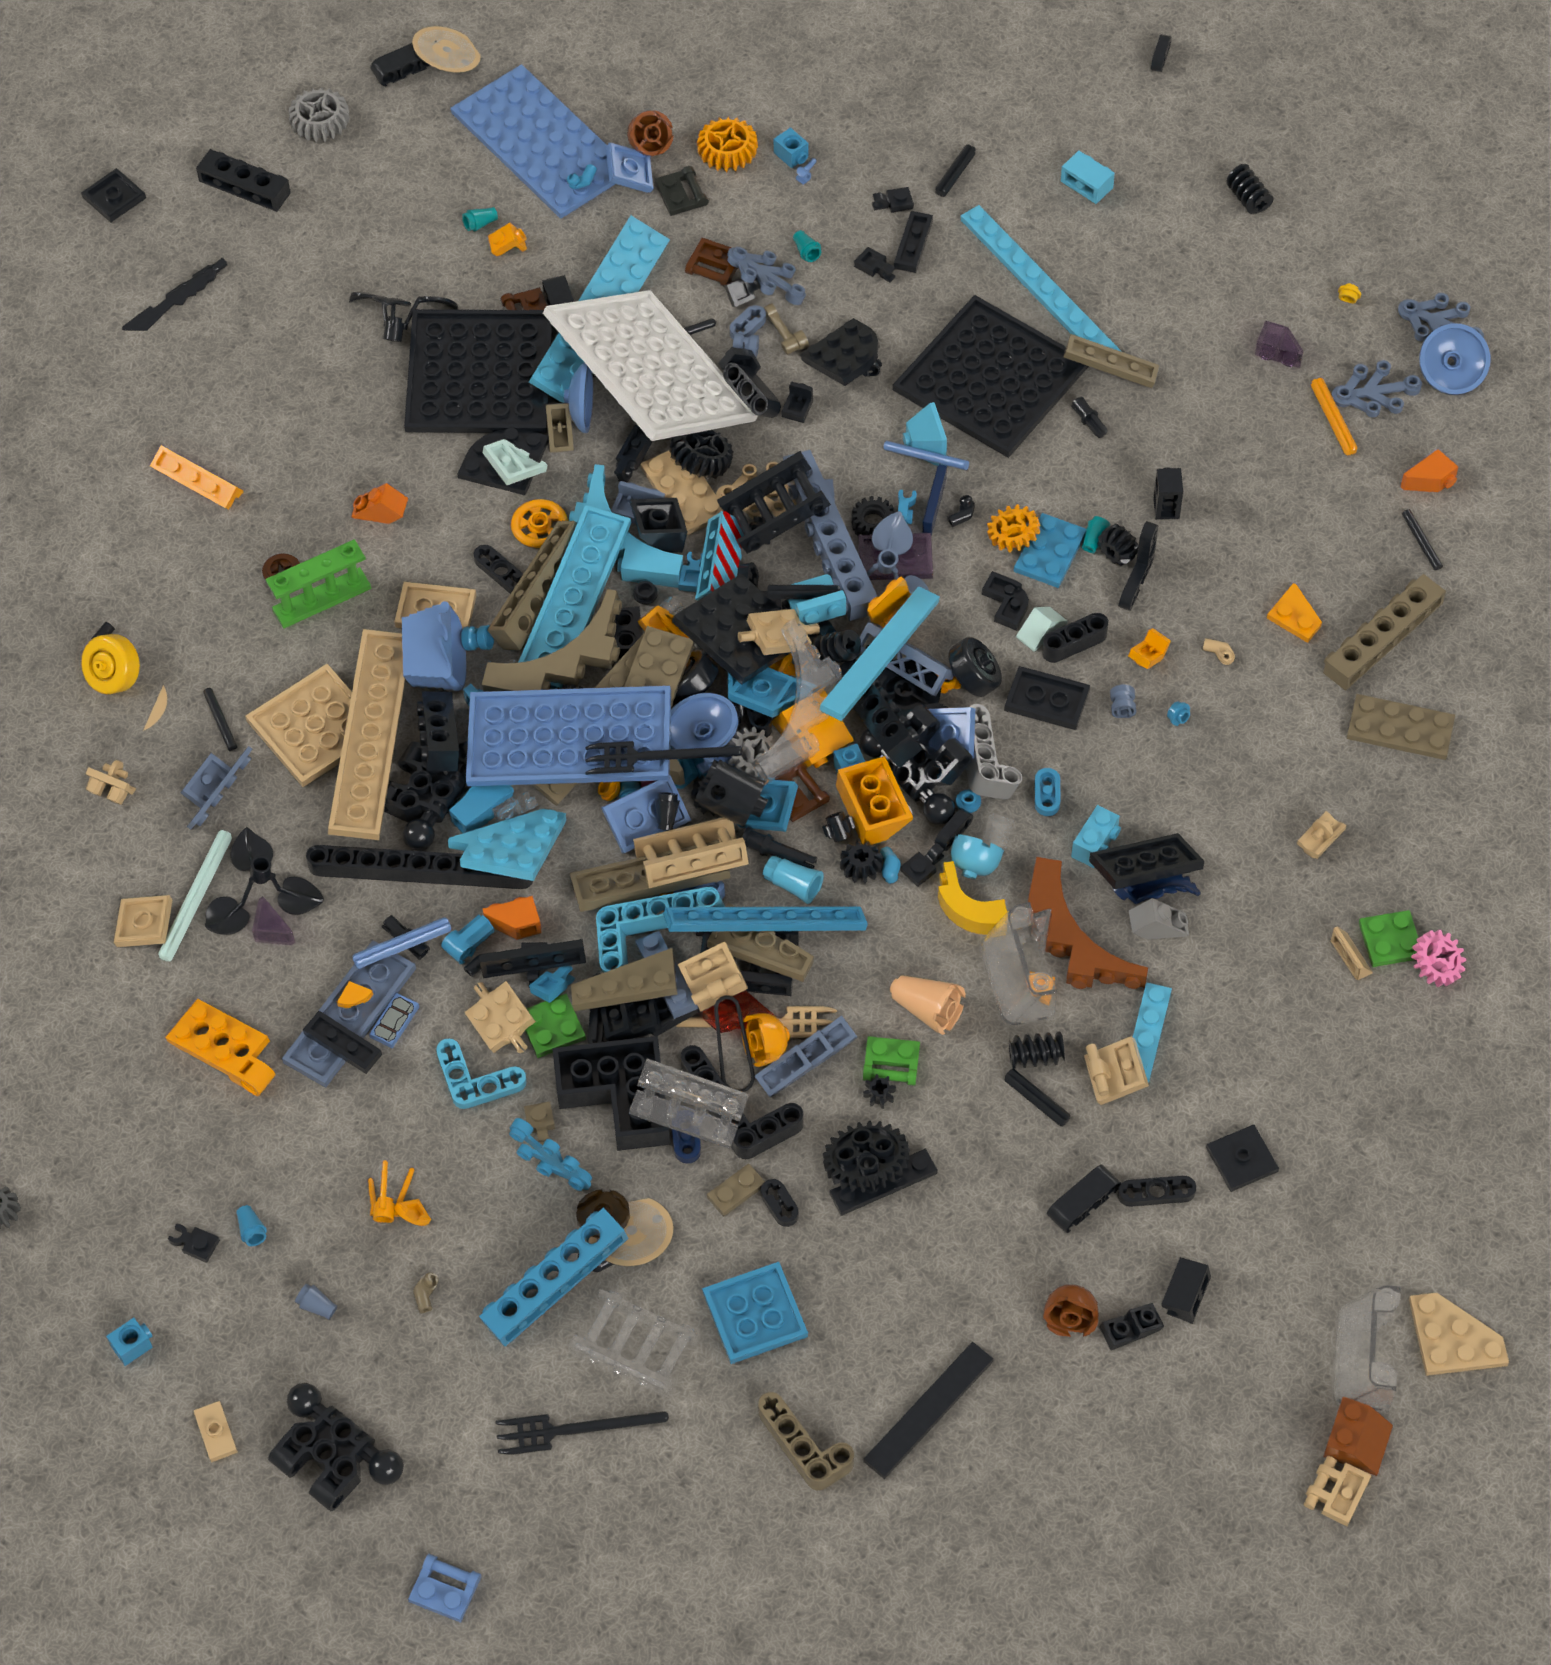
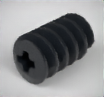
(1249, 189)
(839, 645)
(1036, 1049)

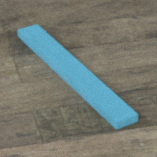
(879, 653)

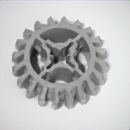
(320, 120)

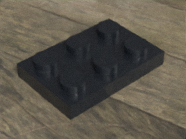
(1047, 697)

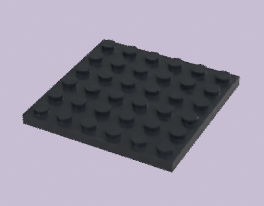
(475, 371)
(990, 375)

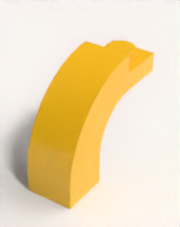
(962, 910)

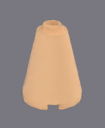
(929, 1000)

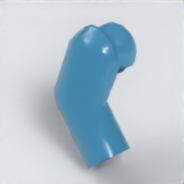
(891, 865)

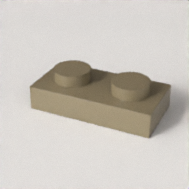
(735, 1190)

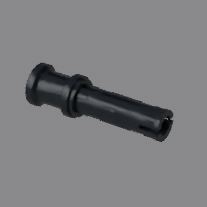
(766, 845)

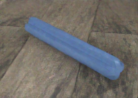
(401, 942)

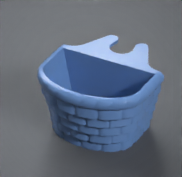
(434, 649)

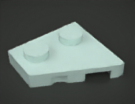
(512, 463)

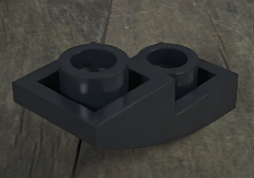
(1131, 1327)

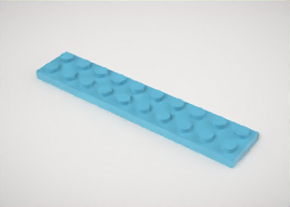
(620, 273)

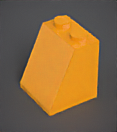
(830, 733)

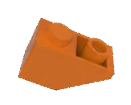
(380, 505)
(515, 918)

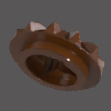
(271, 566)

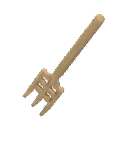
(787, 1020)

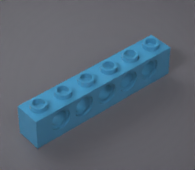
(550, 1291)

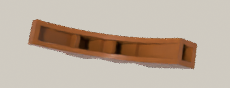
(1066, 938)

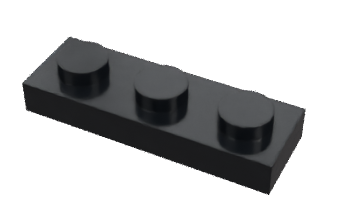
(913, 241)
(342, 1042)

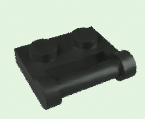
(674, 192)

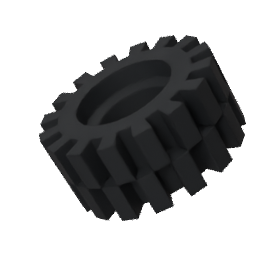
(866, 508)

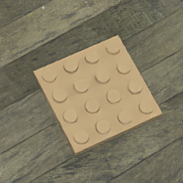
(306, 724)

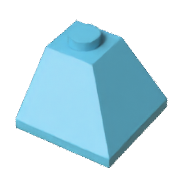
(926, 432)

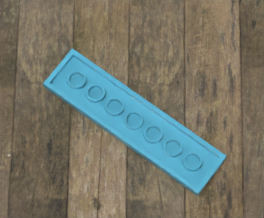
(577, 583)

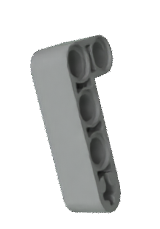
(984, 772)

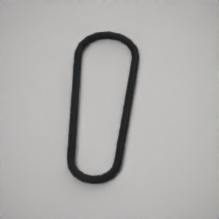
(744, 1038)

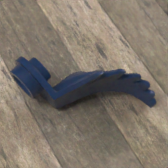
(1157, 888)

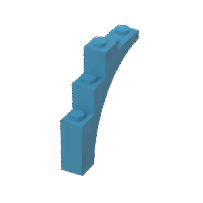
(476, 806)

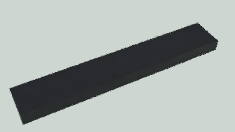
(928, 1410)

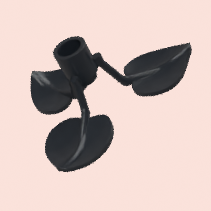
(393, 325)
(255, 854)

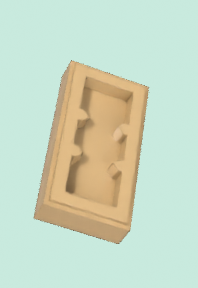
(215, 1431)

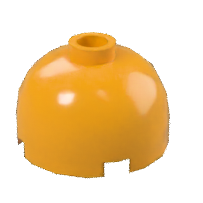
(765, 1038)

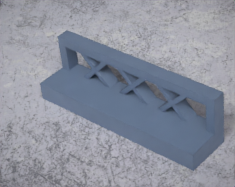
(918, 656)

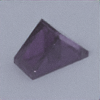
(269, 926)

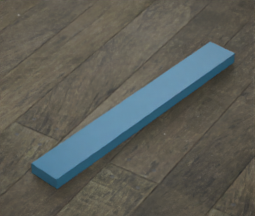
(764, 919)

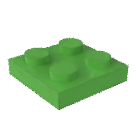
(1389, 937)
(554, 1026)

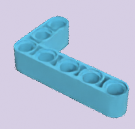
(647, 921)

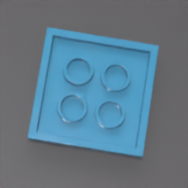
(755, 1312)

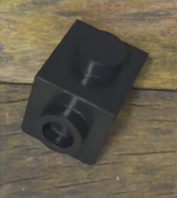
(740, 356)
(798, 402)

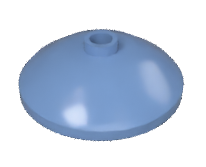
(1469, 354)
(580, 397)
(703, 722)

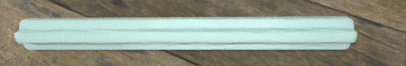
(195, 895)

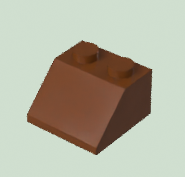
(1359, 1436)

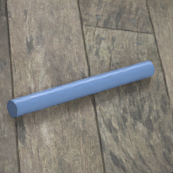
(926, 455)

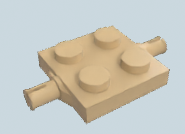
(767, 630)
(500, 1017)

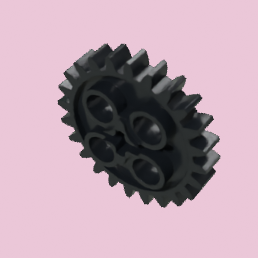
(866, 1156)

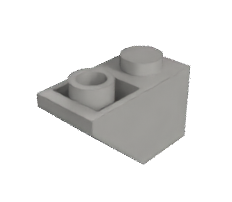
(1158, 920)

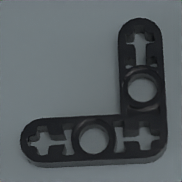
(1144, 561)

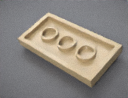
(693, 493)

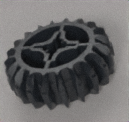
(702, 453)

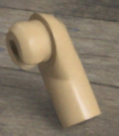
(1221, 649)

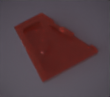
(728, 1012)

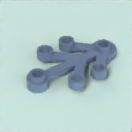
(767, 274)
(1434, 320)
(1374, 391)

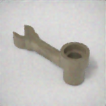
(791, 341)

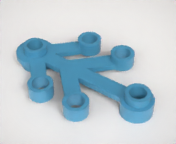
(550, 1156)

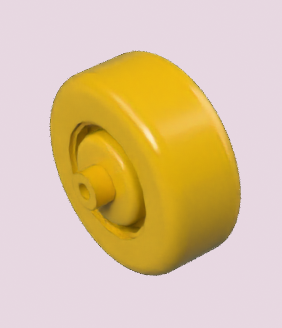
(110, 663)

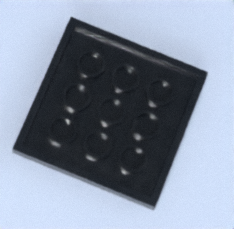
(715, 626)

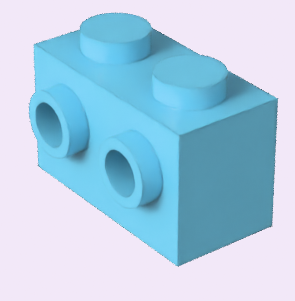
(1087, 177)
(1096, 834)

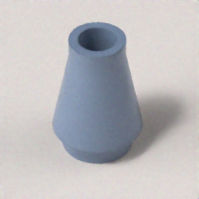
(314, 1301)

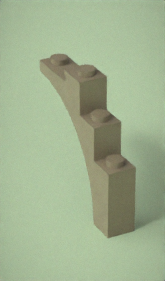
(567, 665)

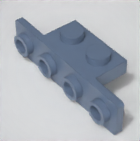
(208, 782)

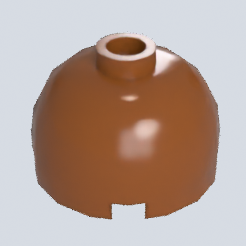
(650, 133)
(1073, 1308)

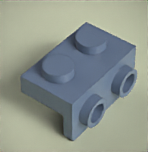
(632, 491)

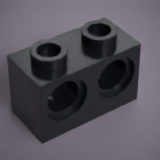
(1168, 493)
(627, 633)

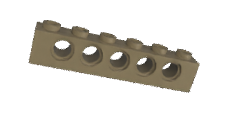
(1428, 598)
(521, 609)

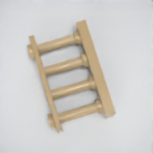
(694, 862)

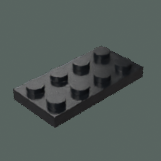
(1146, 861)

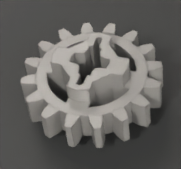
(753, 746)

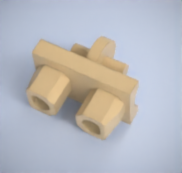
(99, 780)
(1321, 835)

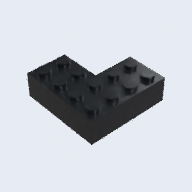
(609, 1075)

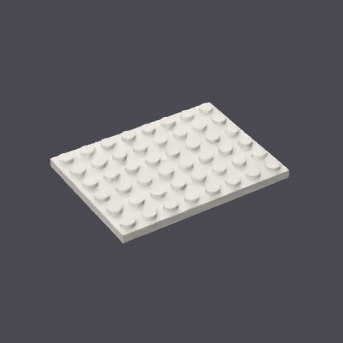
(649, 364)

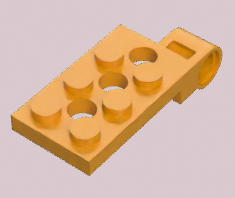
(246, 1070)

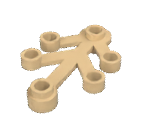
(745, 477)

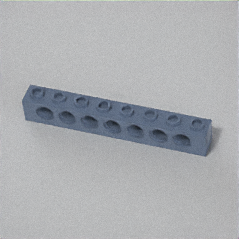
(835, 545)

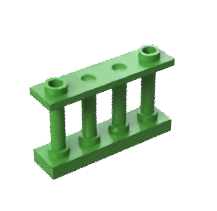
(325, 595)

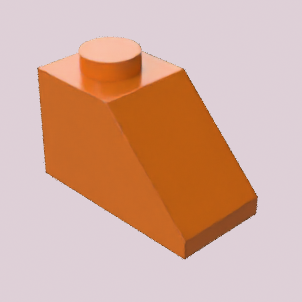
(1431, 474)

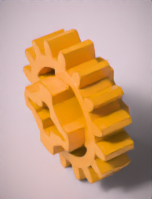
(1013, 528)

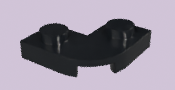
(1012, 596)

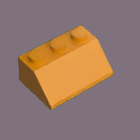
(873, 800)

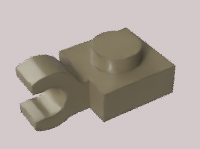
(541, 1119)

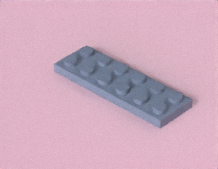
(385, 980)

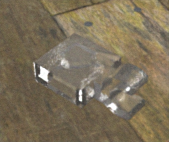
(514, 807)

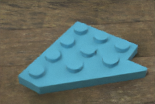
(511, 846)

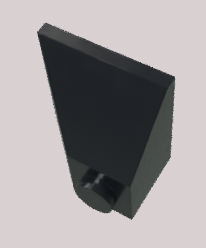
(660, 523)

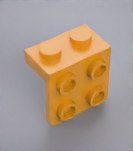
(884, 607)

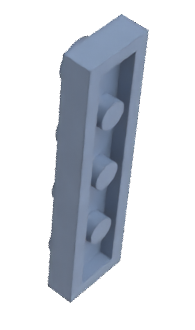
(677, 1004)

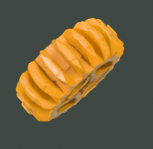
(727, 144)

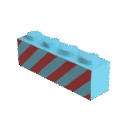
(720, 553)

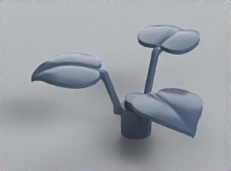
(893, 538)

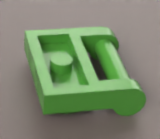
(891, 1053)

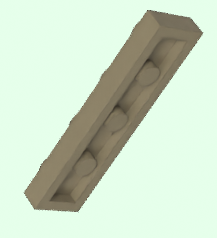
(1111, 361)

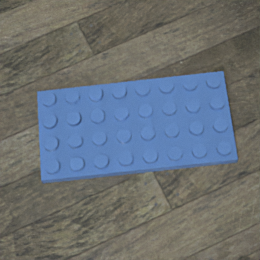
(536, 138)
(545, 732)

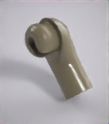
(423, 1290)

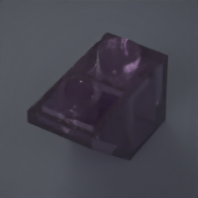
(1279, 344)

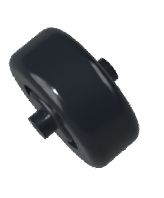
(975, 667)
(698, 675)

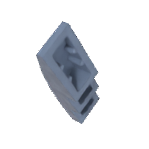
(806, 1056)

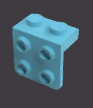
(820, 608)

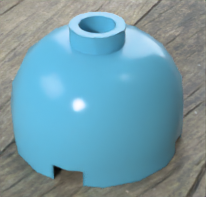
(975, 856)

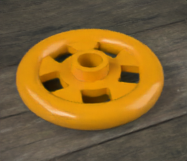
(535, 507)

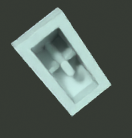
(1038, 624)

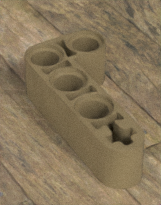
(801, 1440)

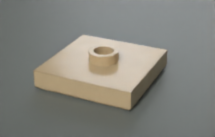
(143, 921)

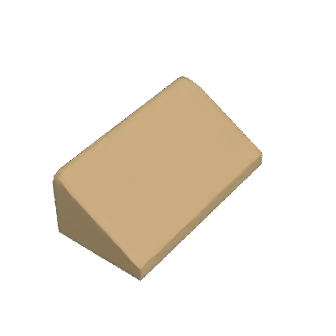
(1350, 954)

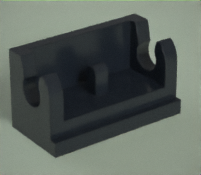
(1186, 1289)

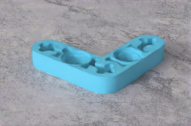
(465, 1083)

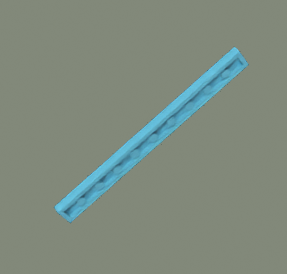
(1033, 277)

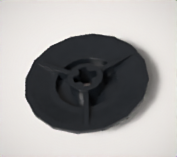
(914, 695)

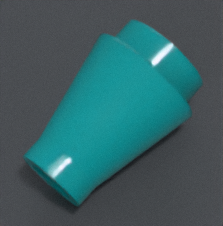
(477, 218)
(808, 248)
(1093, 531)

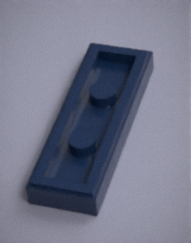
(934, 499)

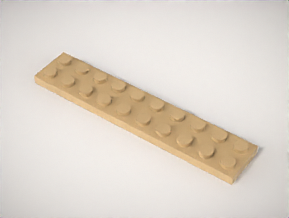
(369, 737)

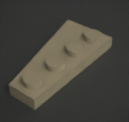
(766, 951)
(633, 982)

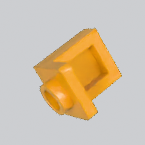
(506, 239)
(1150, 650)

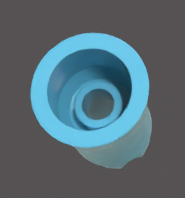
(794, 878)

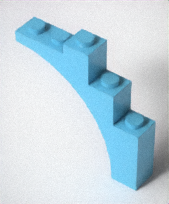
(636, 559)

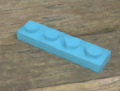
(1150, 1023)

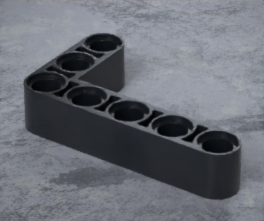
(748, 1131)

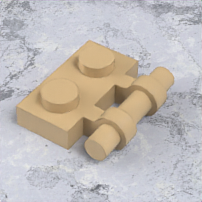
(1345, 1495)

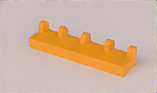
(195, 477)

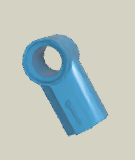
(464, 943)

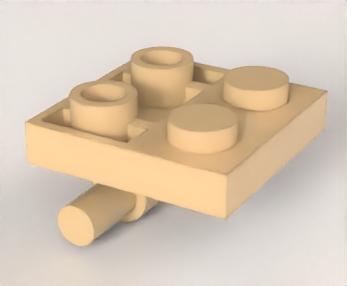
(712, 976)
(1115, 1070)

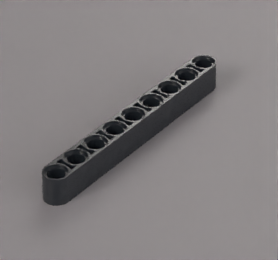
(406, 871)

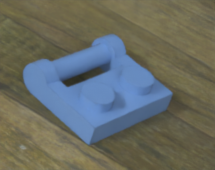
(440, 1596)

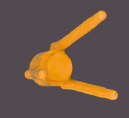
(383, 1208)

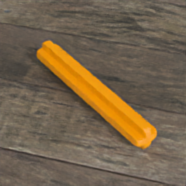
(1334, 416)

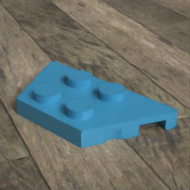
(765, 693)

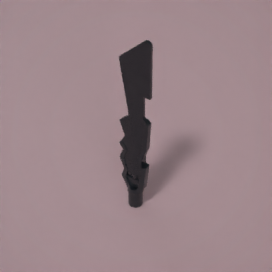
(175, 297)

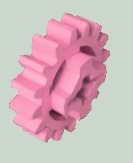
(1438, 958)

